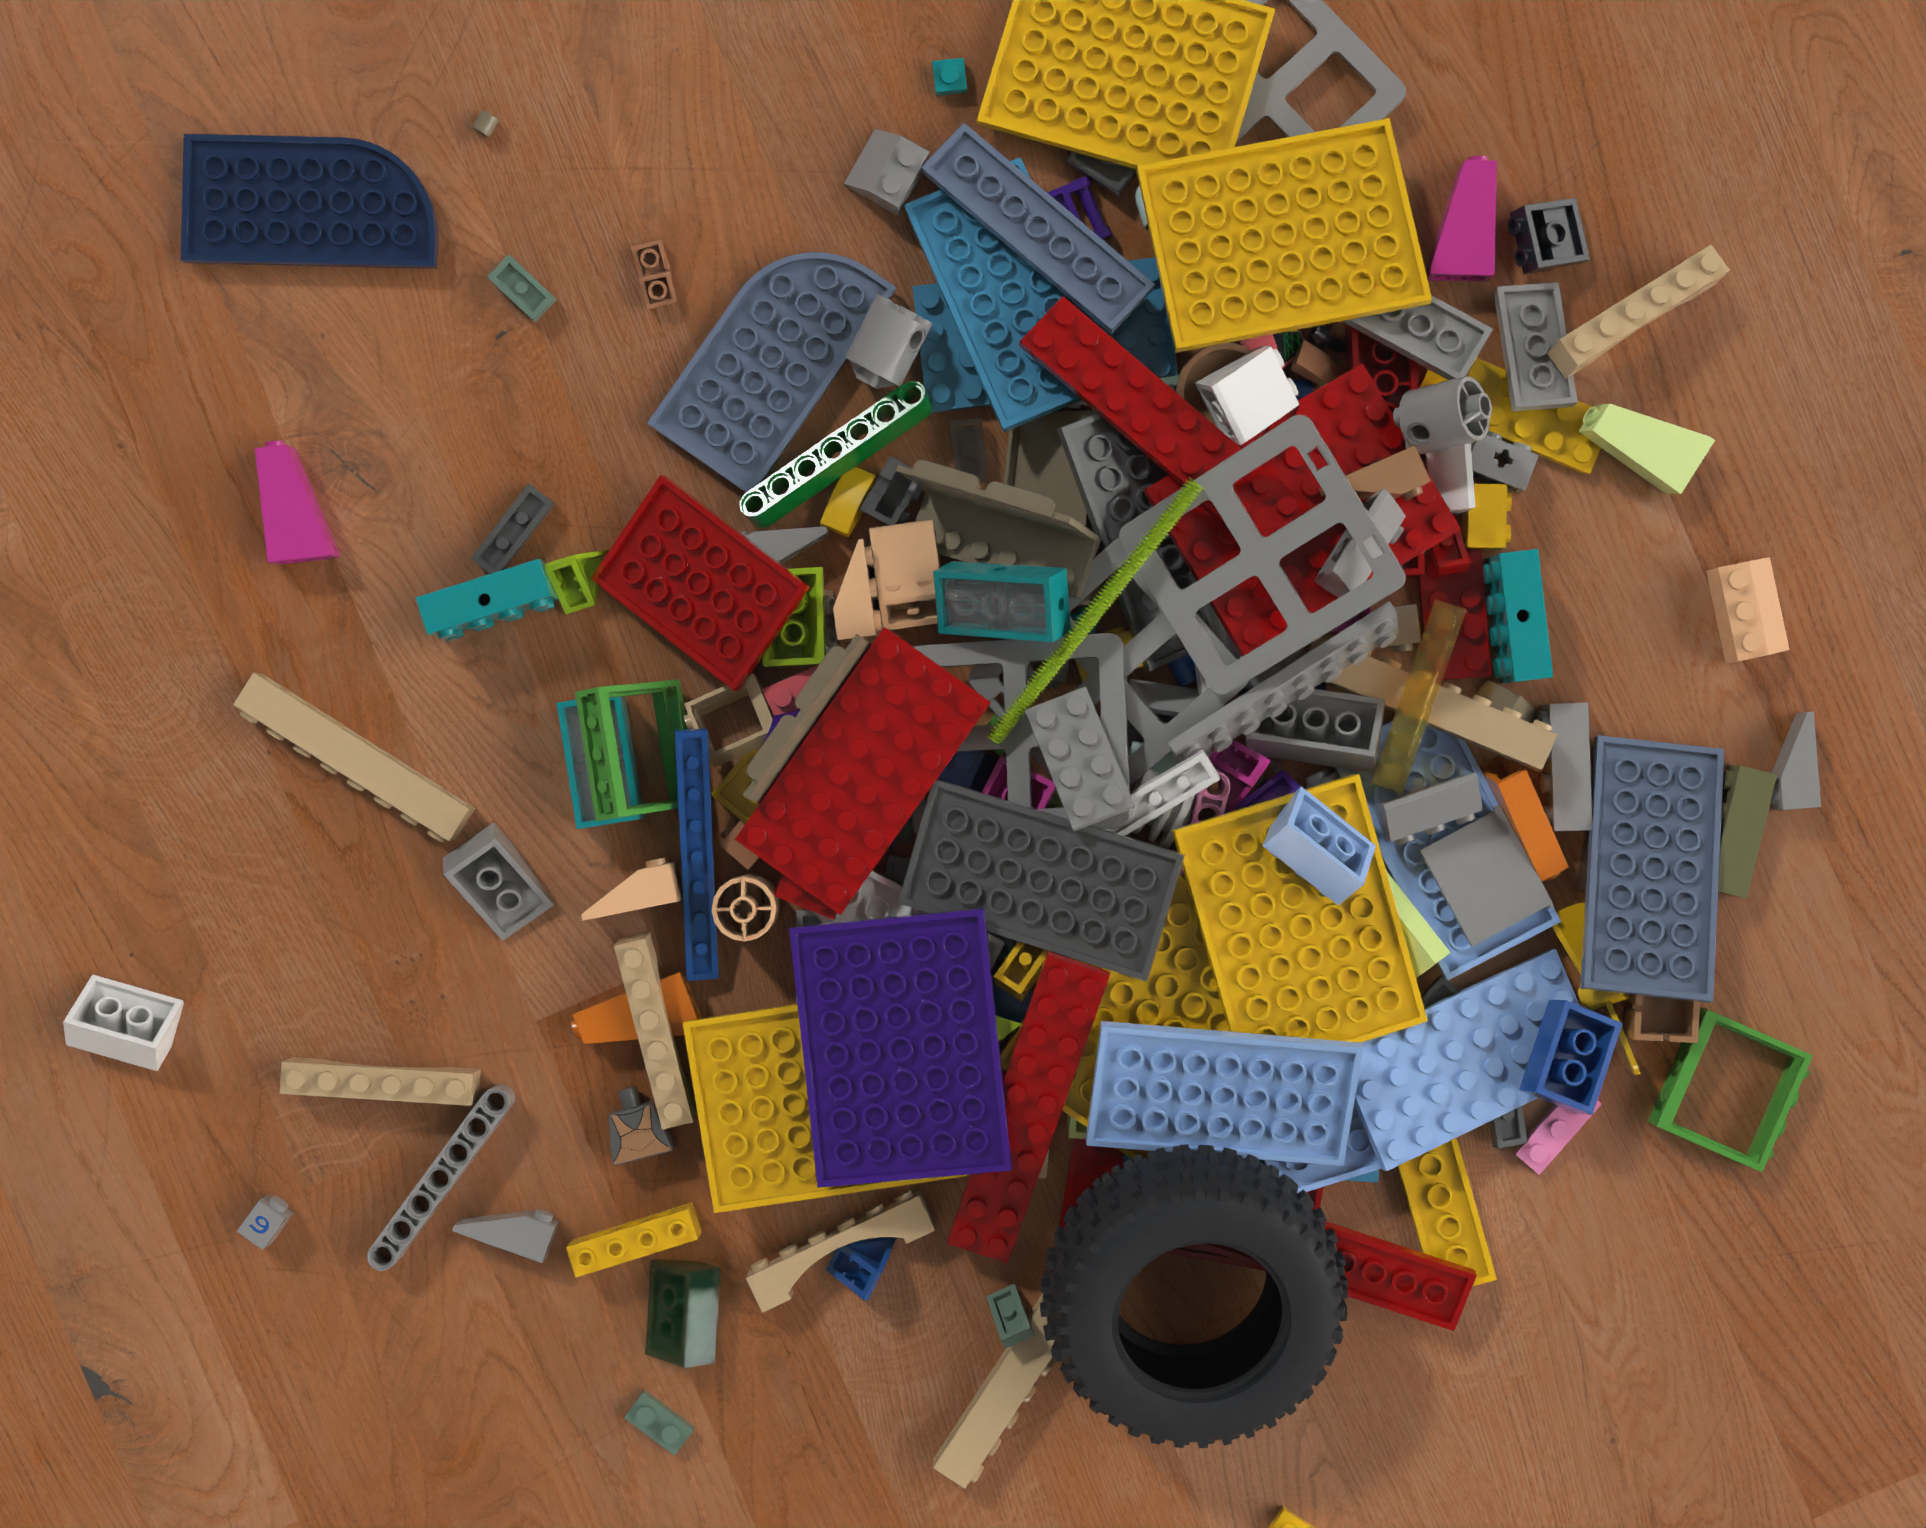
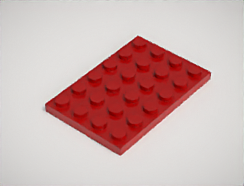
(700, 582)

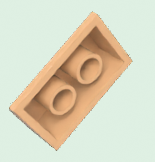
(1747, 610)

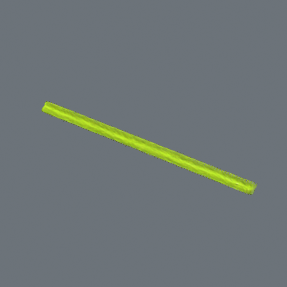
(1095, 611)

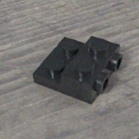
(1548, 235)

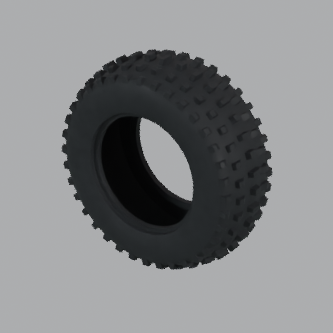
(1213, 1385)

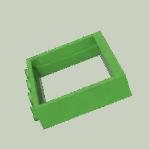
(602, 751)
(1773, 1120)

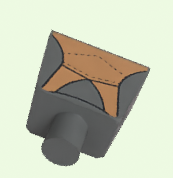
(637, 1129)

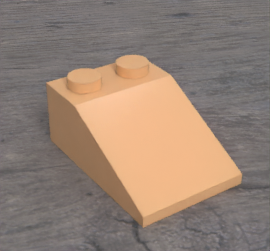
(647, 887)

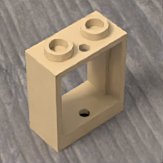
(722, 697)

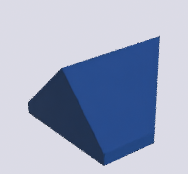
(861, 1264)

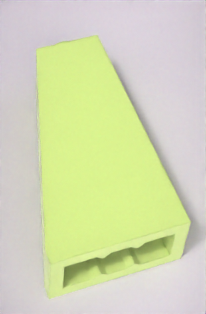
(1648, 446)
(1422, 942)

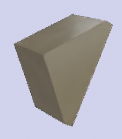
(1503, 698)

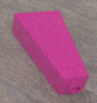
(1467, 230)
(290, 512)

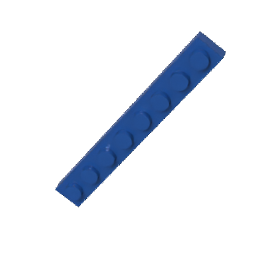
(696, 853)

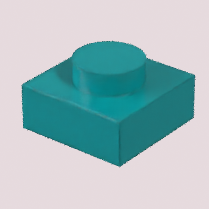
(949, 76)

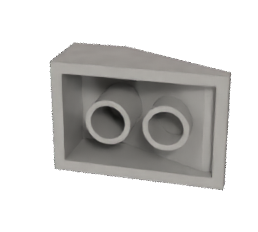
(496, 881)

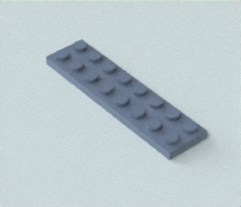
(1037, 228)

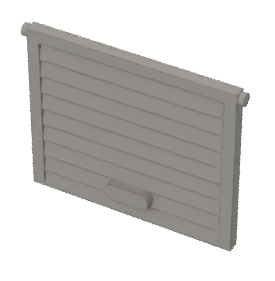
(1486, 876)

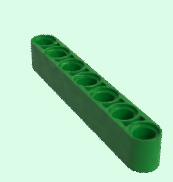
(844, 441)

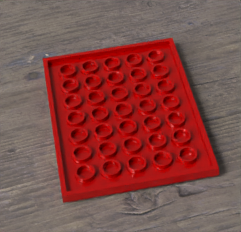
(1358, 433)

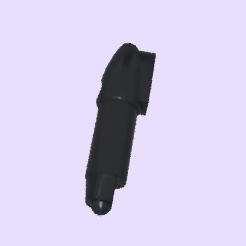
(1324, 338)

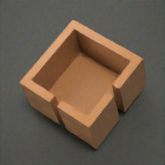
(1671, 1018)

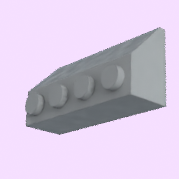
(1325, 731)

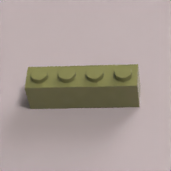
(1743, 818)

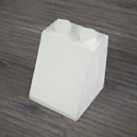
(1248, 394)

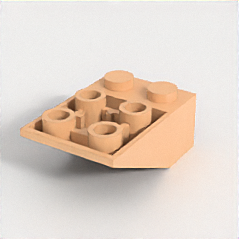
(904, 573)
(854, 604)

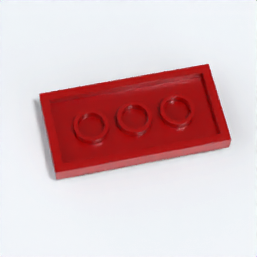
(1465, 590)

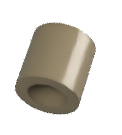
(485, 124)

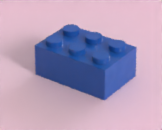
(1570, 1056)

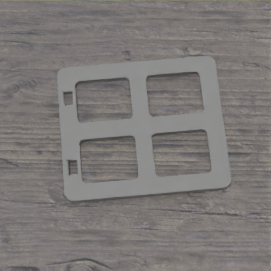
(1332, 38)
(1262, 556)
(1015, 657)
(1156, 734)

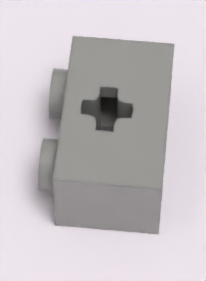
(1518, 460)

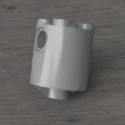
(886, 343)
(1444, 415)

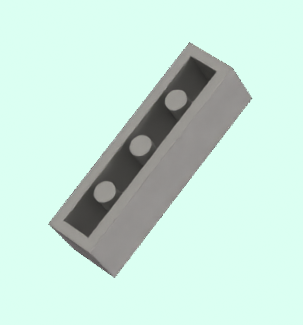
(1567, 768)

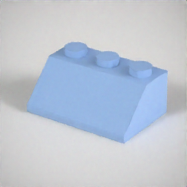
(1320, 846)

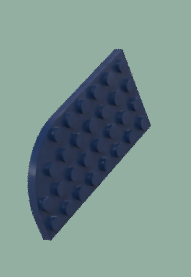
(303, 204)

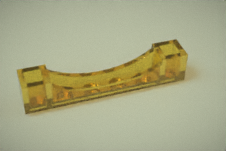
(1418, 697)

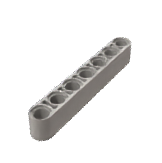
(430, 1187)

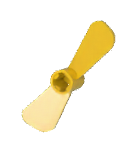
(1570, 934)

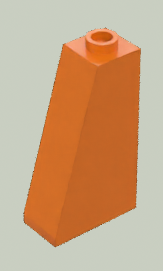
(1526, 815)
(613, 1019)

